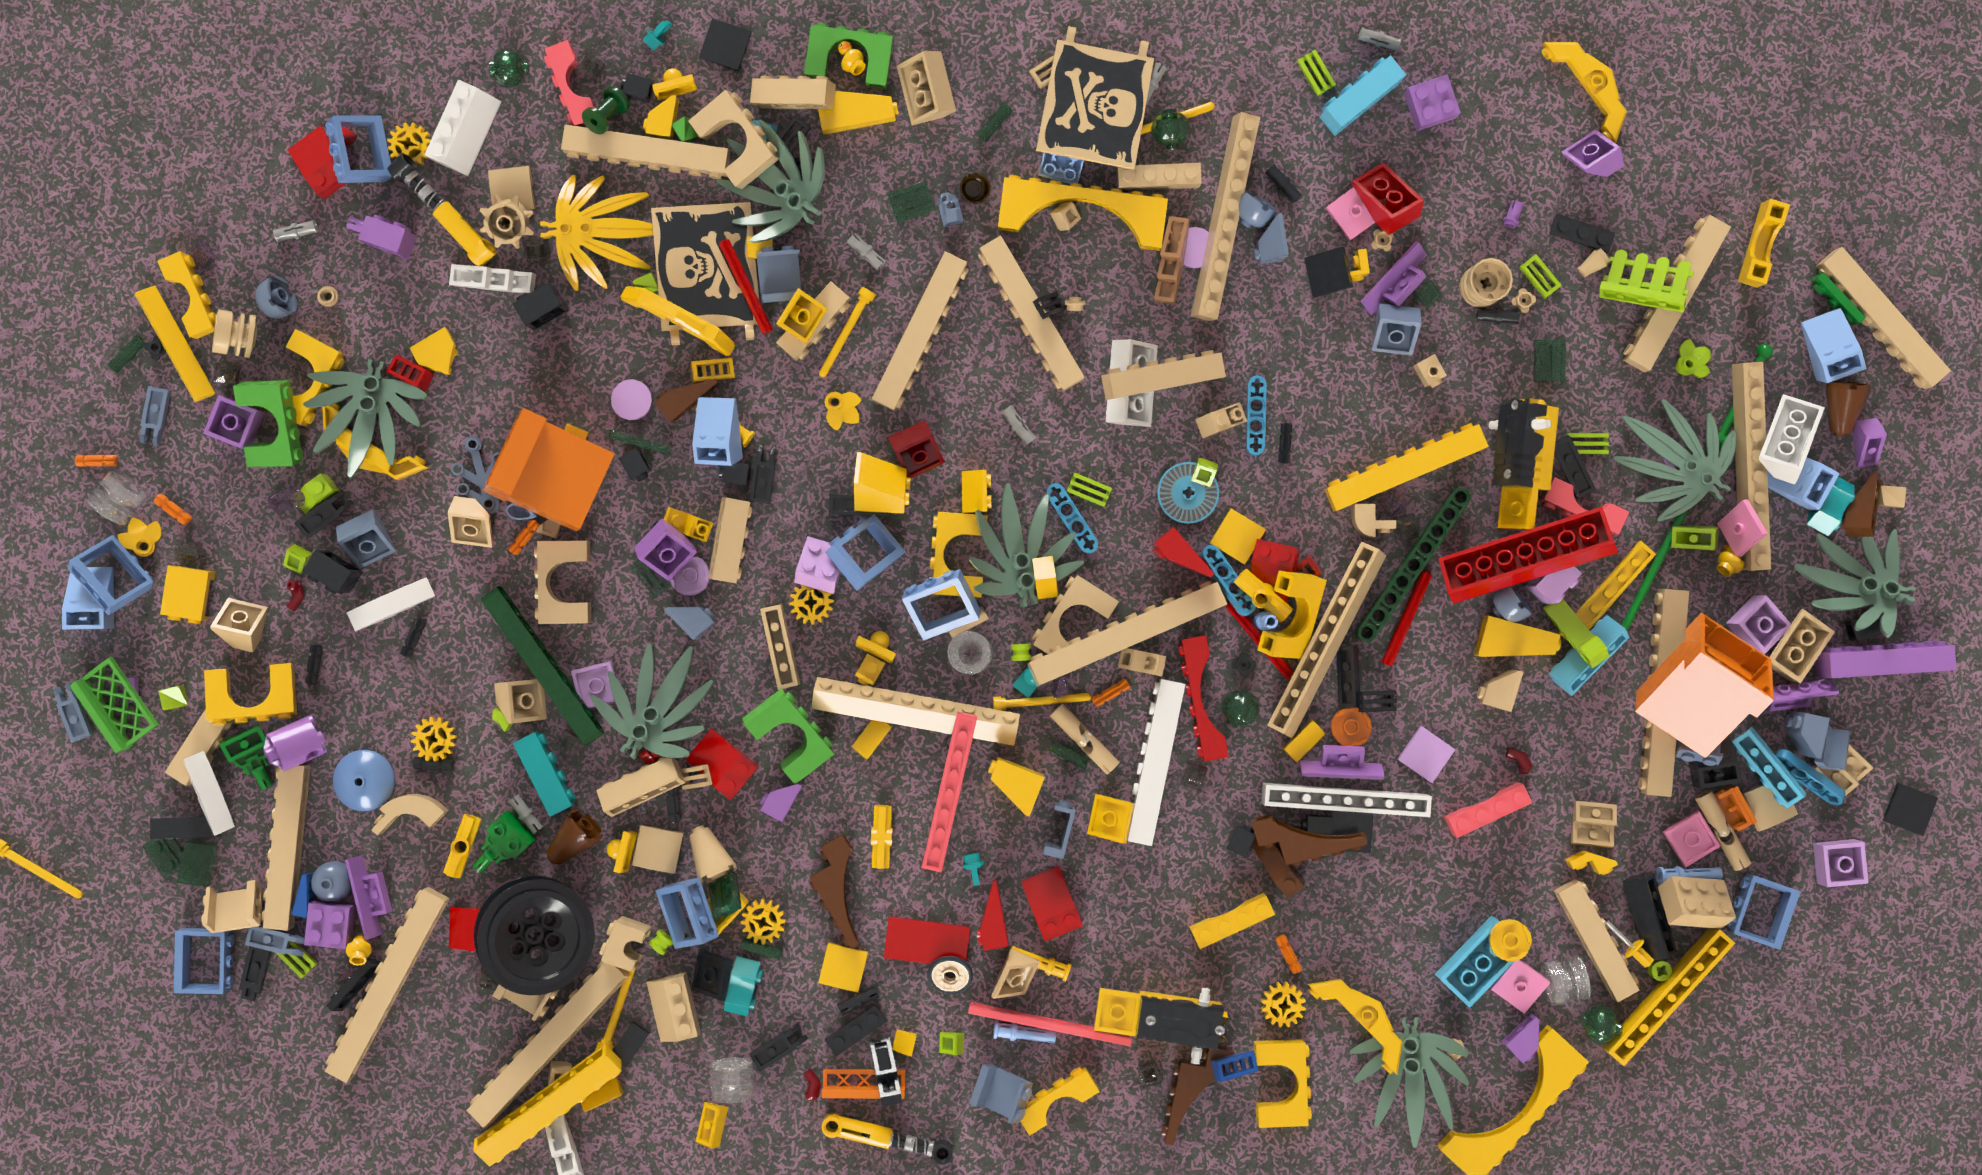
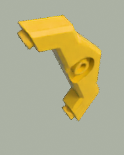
(1596, 80)
(691, 323)
(375, 458)
(1368, 1013)

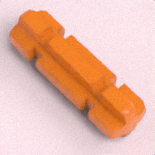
(96, 460)
(172, 509)
(524, 536)
(1110, 692)
(1288, 954)

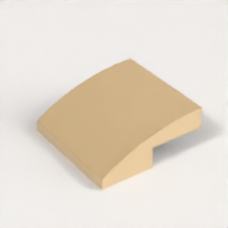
(512, 182)
(1855, 769)
(1766, 808)
(1593, 824)
(657, 849)

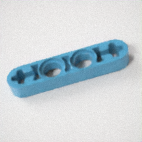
(1256, 415)
(1075, 516)
(1224, 582)
(1827, 790)

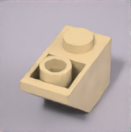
(1221, 420)

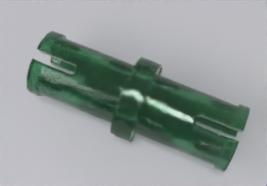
(994, 122)
(126, 354)
(1069, 754)

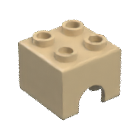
(618, 949)

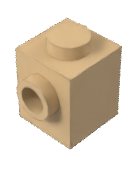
(1430, 371)

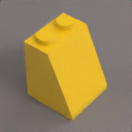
(880, 485)
(1017, 783)

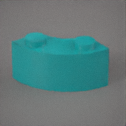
(1832, 510)
(742, 986)

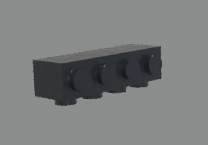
(1649, 915)

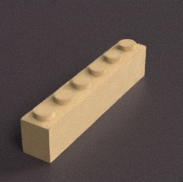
(1163, 376)
(1596, 940)

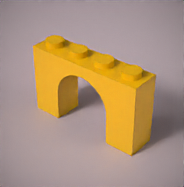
(322, 359)
(949, 526)
(1296, 637)
(279, 703)
(1294, 1109)

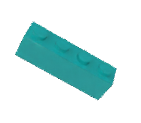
(544, 773)

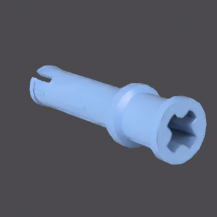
(1260, 622)
(1706, 873)
(1014, 1031)

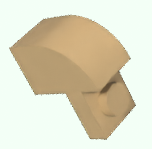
(1365, 523)
(1142, 661)

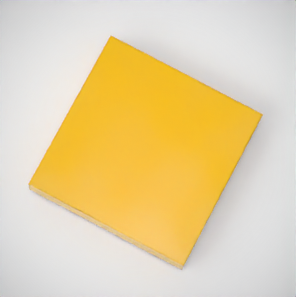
(1237, 536)
(1110, 818)
(843, 967)

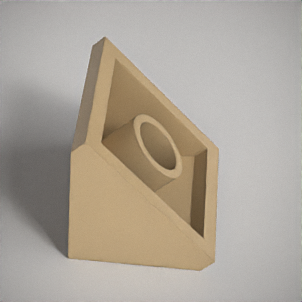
(1015, 975)

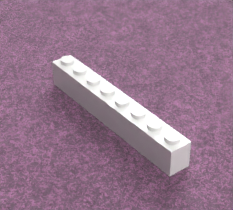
(1155, 761)
(1346, 799)

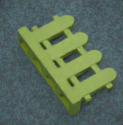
(1644, 293)

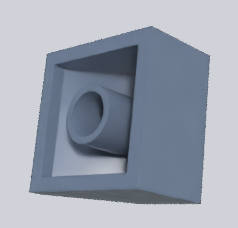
(1396, 329)
(365, 539)
(1807, 732)

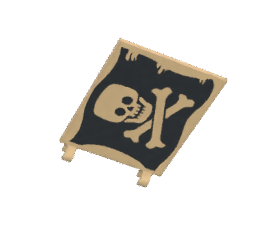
(1095, 103)
(694, 269)

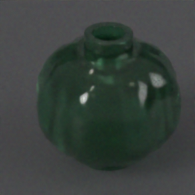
(508, 68)
(1170, 128)
(1240, 708)
(1601, 1024)

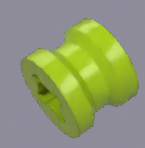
(1021, 652)
(661, 942)
(1655, 967)

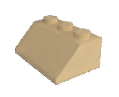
(926, 87)
(1800, 647)
(674, 1008)

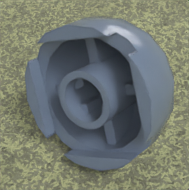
(1255, 210)
(274, 298)
(1510, 605)
(331, 881)

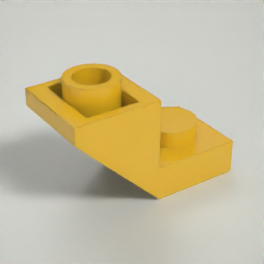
(688, 524)
(1600, 864)

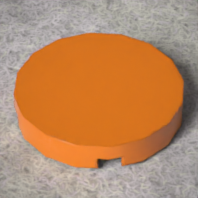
(1351, 727)

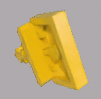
(436, 351)

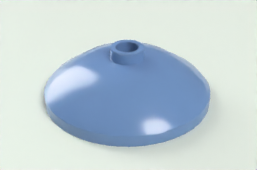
(376, 776)

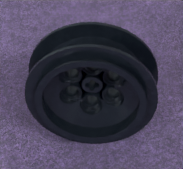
(558, 961)

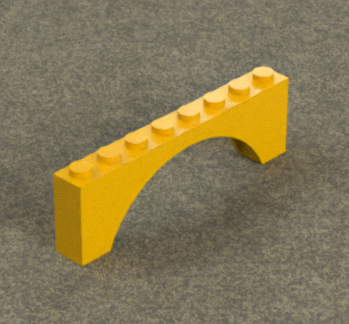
(1141, 213)
(1557, 1068)

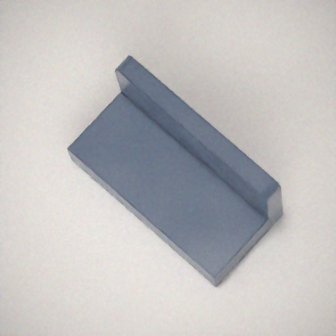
(1835, 750)

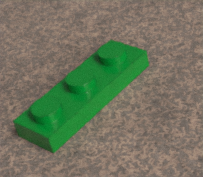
(1837, 299)

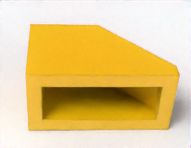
(661, 119)

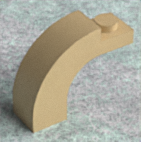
(422, 806)

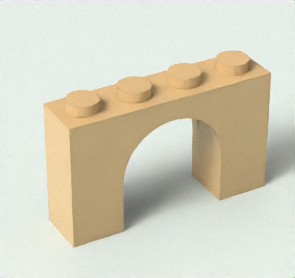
(758, 152)
(549, 556)
(1078, 593)

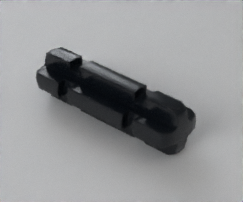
(1285, 443)
(413, 637)
(313, 664)
(446, 765)
(673, 806)

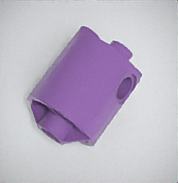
(294, 744)

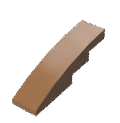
(1172, 260)

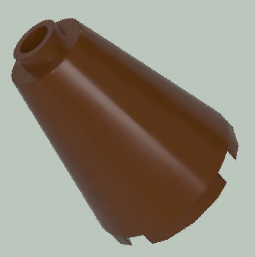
(1845, 405)
(573, 837)

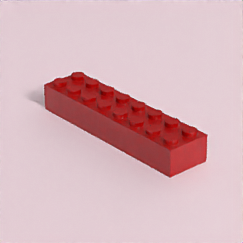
(1527, 555)

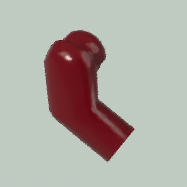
(297, 594)
(1522, 759)
(814, 1085)

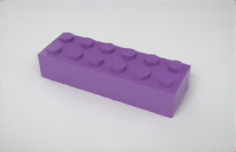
(1885, 659)

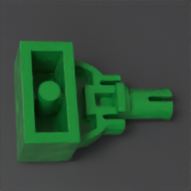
(245, 750)
(506, 839)

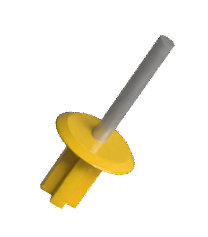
(1634, 949)

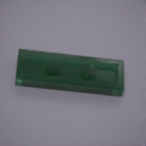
(639, 442)

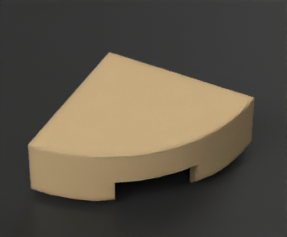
(549, 528)

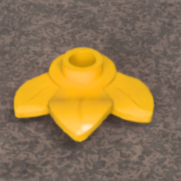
(844, 411)
(138, 534)

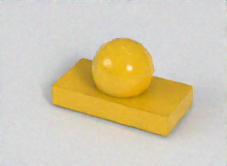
(674, 84)
(877, 646)
(622, 850)

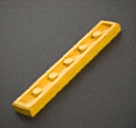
(174, 343)
(1614, 584)

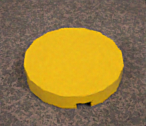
(1510, 940)

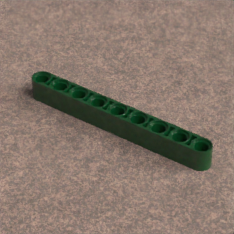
(1421, 559)
(542, 665)

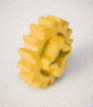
(410, 136)
(812, 612)
(430, 745)
(771, 924)
(1292, 1006)

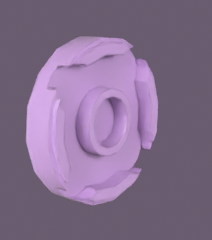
(1195, 247)
(631, 399)
(696, 577)

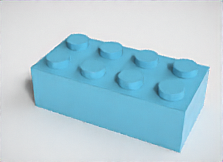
(1362, 95)
(1473, 966)

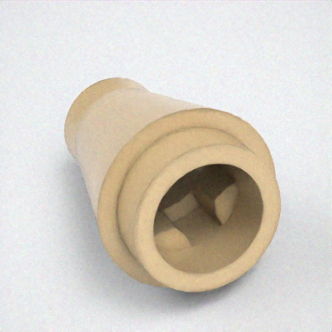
(1595, 262)

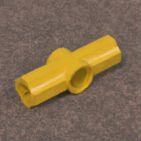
(1253, 587)
(881, 836)
(458, 858)

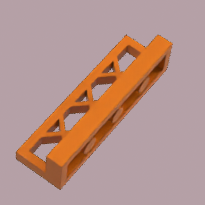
(858, 1091)

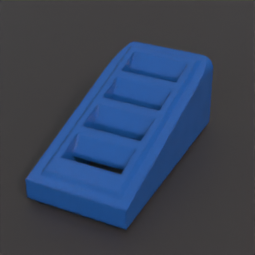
(304, 896)
(1217, 1069)

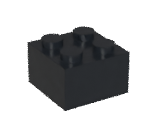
(540, 306)
(332, 571)

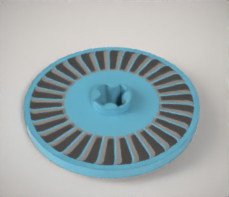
(1175, 502)

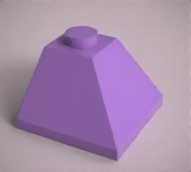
(1595, 154)

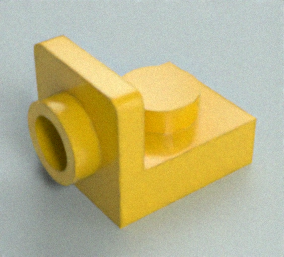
(1360, 262)
(869, 670)

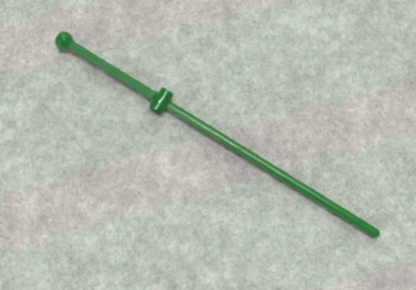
(1763, 352)

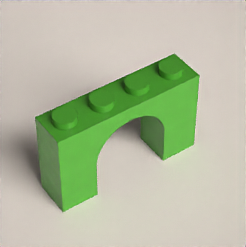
(825, 40)
(276, 398)
(782, 709)

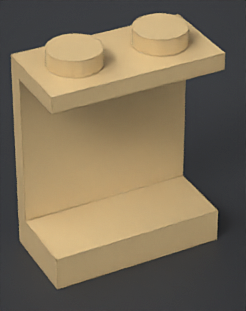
(233, 909)
(533, 1004)

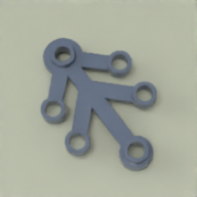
(479, 479)

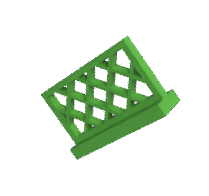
(104, 714)

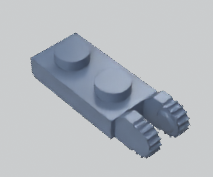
(154, 414)
(72, 714)
(274, 940)

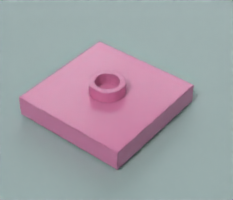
(1350, 214)
(1742, 528)
(1691, 838)
(1520, 985)

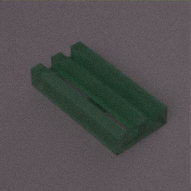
(653, 579)
(758, 948)

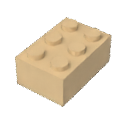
(1696, 902)

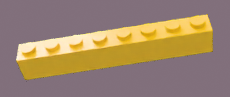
(1406, 467)
(1669, 994)
(547, 1105)

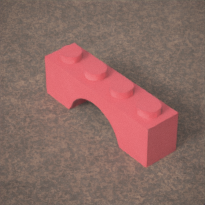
(563, 61)
(1562, 498)
(1485, 812)

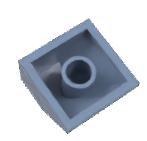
(1272, 244)
(692, 620)

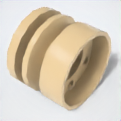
(1496, 279)
(233, 333)

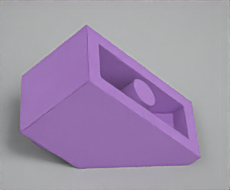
(1868, 442)
(780, 800)
(1524, 1039)

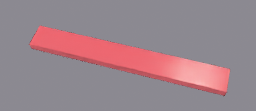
(949, 791)
(1047, 1023)

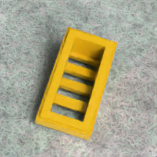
(703, 363)

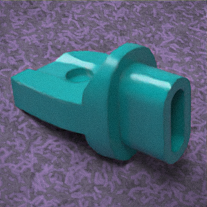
(654, 39)
(972, 862)

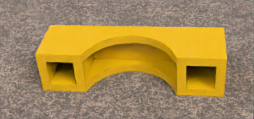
(1757, 262)
(199, 318)
(1229, 923)
(1078, 1086)

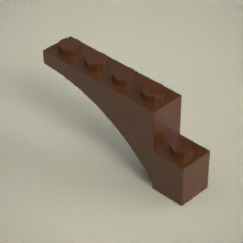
(1303, 845)
(831, 886)
(1188, 1084)

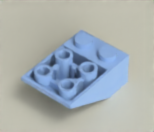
(1060, 168)
(1832, 347)
(717, 432)
(1811, 487)
(81, 609)

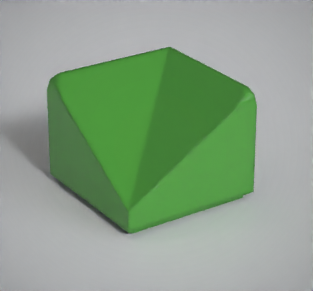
(684, 130)

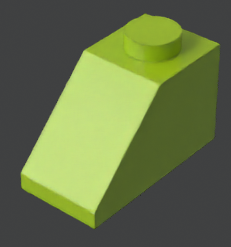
(317, 491)
(1695, 537)

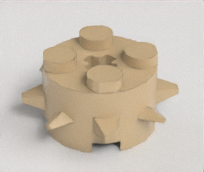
(502, 232)

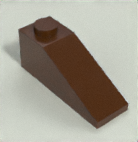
(682, 399)
(1862, 511)
(1284, 875)

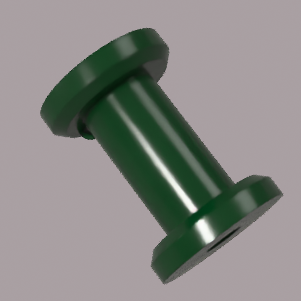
(597, 118)

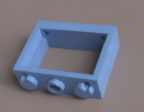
(377, 142)
(848, 565)
(95, 588)
(951, 621)
(697, 910)
(1782, 917)
(182, 962)

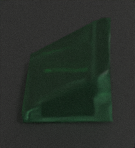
(1427, 294)

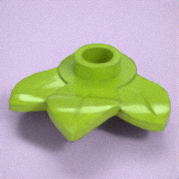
(1695, 358)

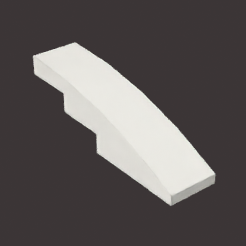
(492, 279)
(390, 604)
(208, 793)
(563, 1147)

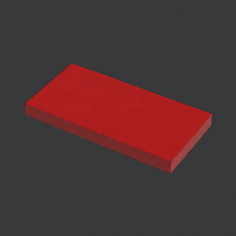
(924, 940)

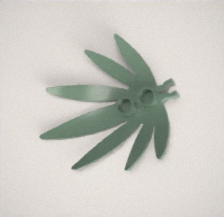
(792, 195)
(369, 397)
(1694, 470)
(1018, 567)
(1877, 589)
(647, 725)
(1415, 1057)

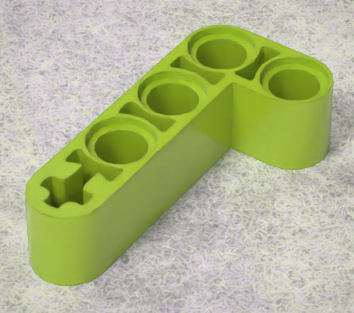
(1577, 634)

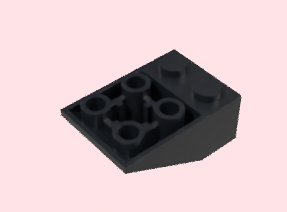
(1725, 773)

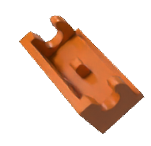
(1735, 807)

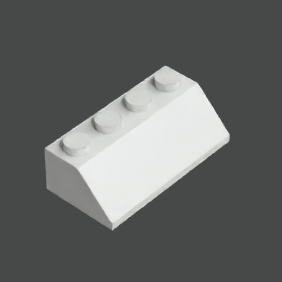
(462, 128)
(1137, 408)
(1790, 438)

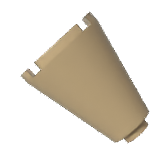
(709, 855)

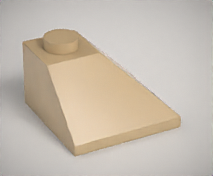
(469, 523)
(240, 624)
(1501, 690)
(521, 700)

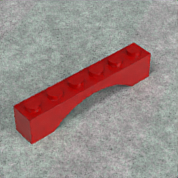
(1195, 655)

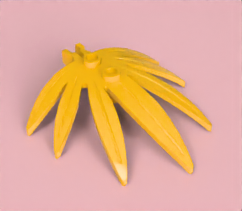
(579, 229)

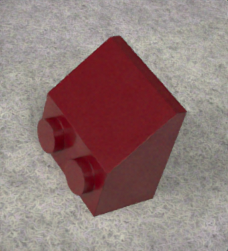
(916, 449)

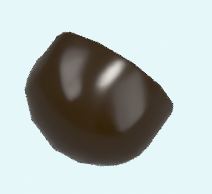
(970, 184)

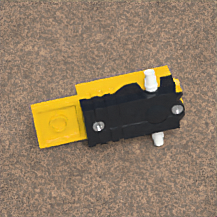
(1523, 458)
(1163, 1018)

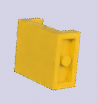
(186, 593)

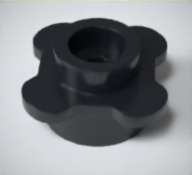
(155, 354)
(1238, 664)

